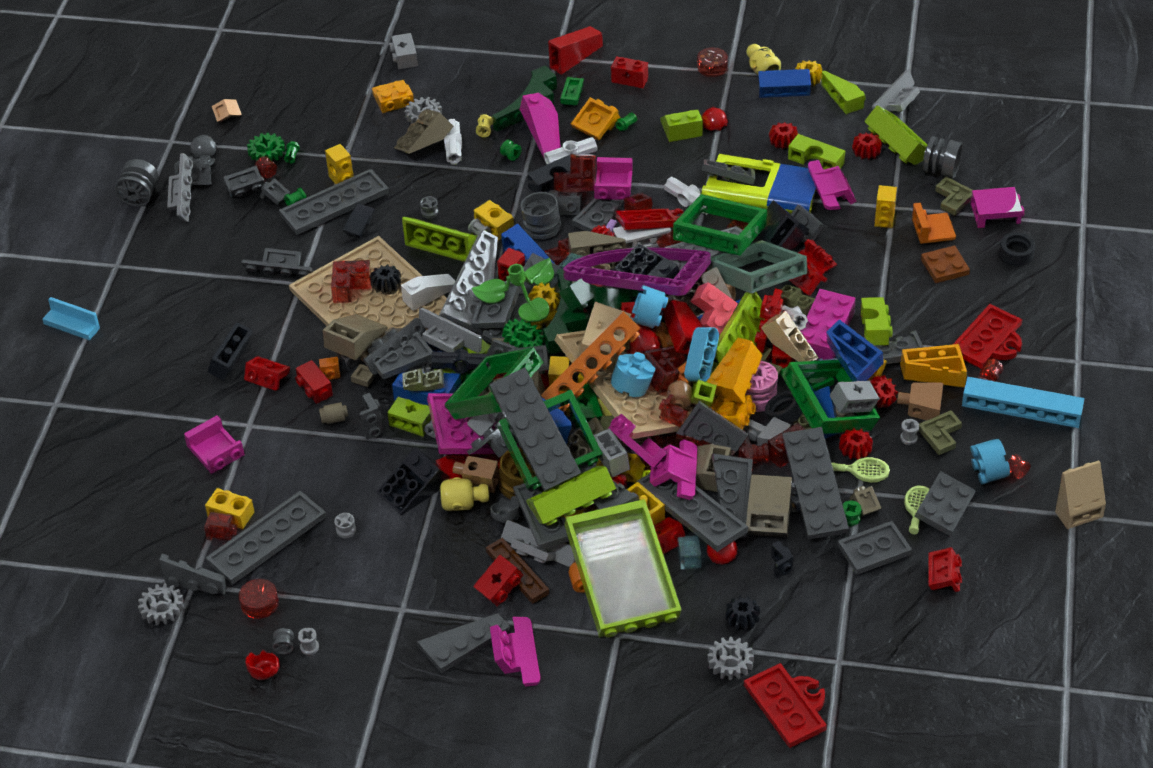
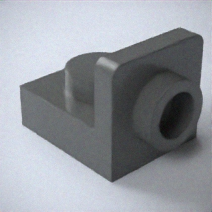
(274, 191)

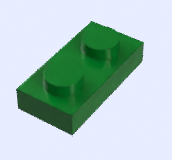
(572, 91)

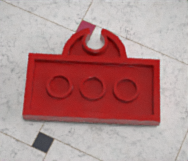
(990, 337)
(788, 703)

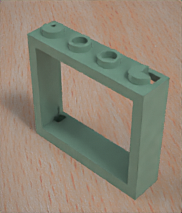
(785, 267)

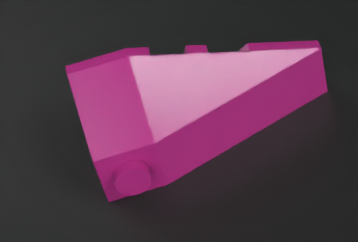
(542, 121)

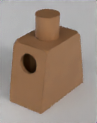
(923, 400)
(479, 472)

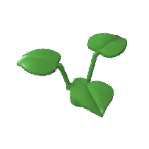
(532, 311)

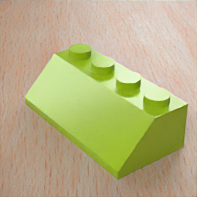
(897, 135)
(437, 239)
(571, 495)

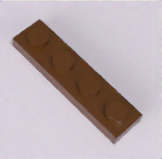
(530, 583)

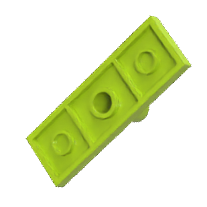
(742, 324)

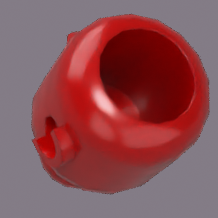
(645, 341)

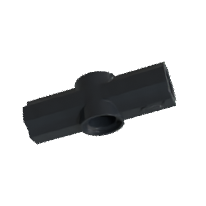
(452, 360)

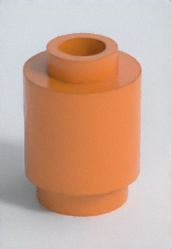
(575, 578)

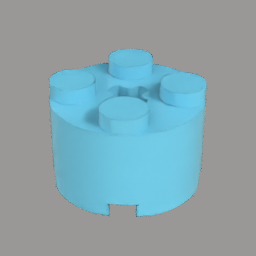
(648, 307)
(632, 374)
(990, 461)

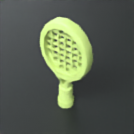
(866, 461)
(914, 528)

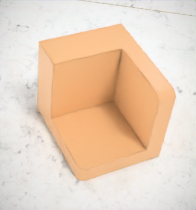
(226, 109)

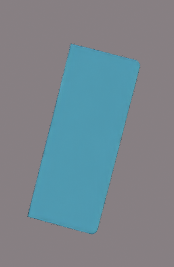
(71, 319)

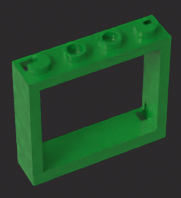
(718, 239)
(795, 378)
(466, 399)
(551, 404)

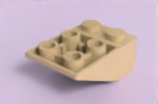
(1081, 495)

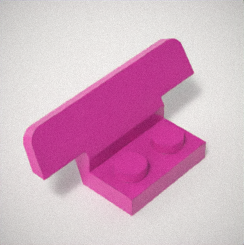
(830, 184)
(679, 466)
(517, 650)

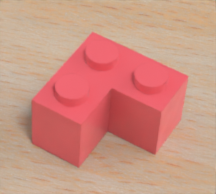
(715, 304)

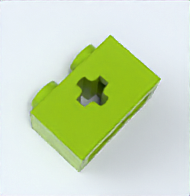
(409, 416)

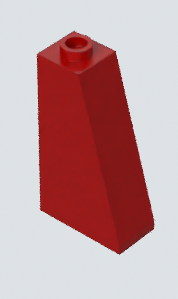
(573, 48)
(681, 325)

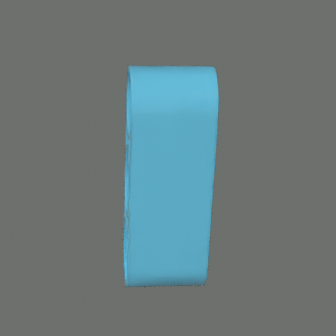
(701, 354)

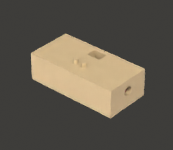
(599, 321)

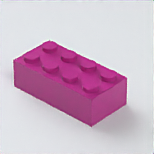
(824, 313)

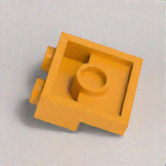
(393, 96)
(595, 118)
(734, 411)

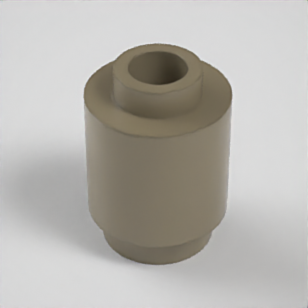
(333, 413)

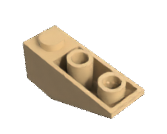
(788, 338)

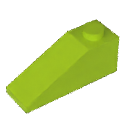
(844, 93)

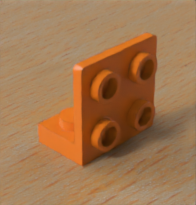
(933, 226)

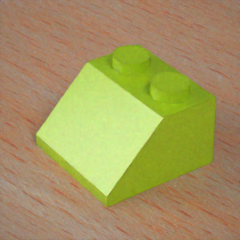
(682, 125)

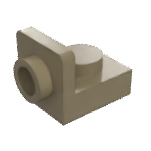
(867, 500)

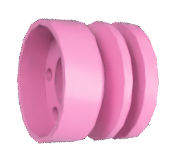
(763, 385)

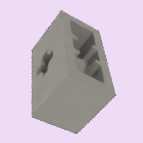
(403, 51)
(854, 396)
(613, 453)

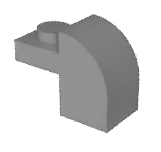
(762, 434)

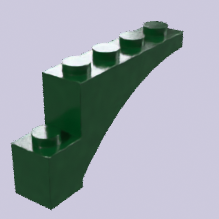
(542, 82)
(584, 295)
(564, 319)

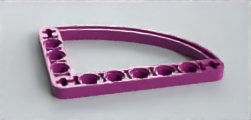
(680, 285)

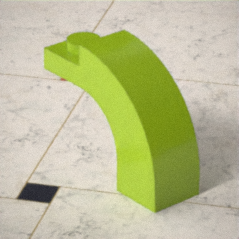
(703, 390)

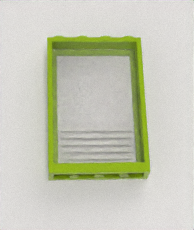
(622, 568)

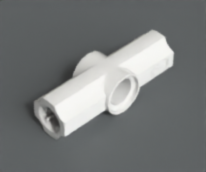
(453, 143)
(571, 147)
(685, 194)
(796, 315)

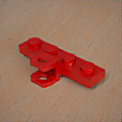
(770, 307)

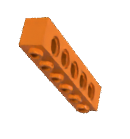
(621, 323)

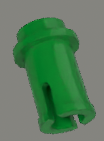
(623, 123)
(292, 149)

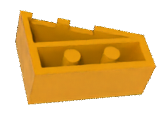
(934, 365)
(736, 371)

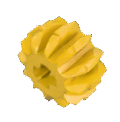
(814, 68)
(546, 293)

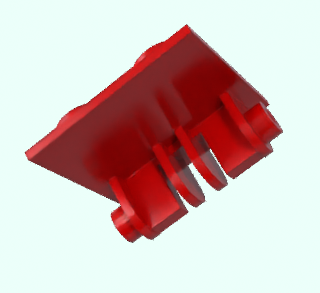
(817, 256)

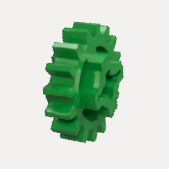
(266, 146)
(522, 334)

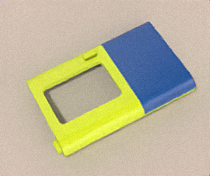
(785, 185)

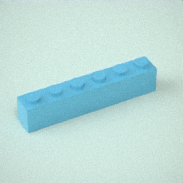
(1023, 402)

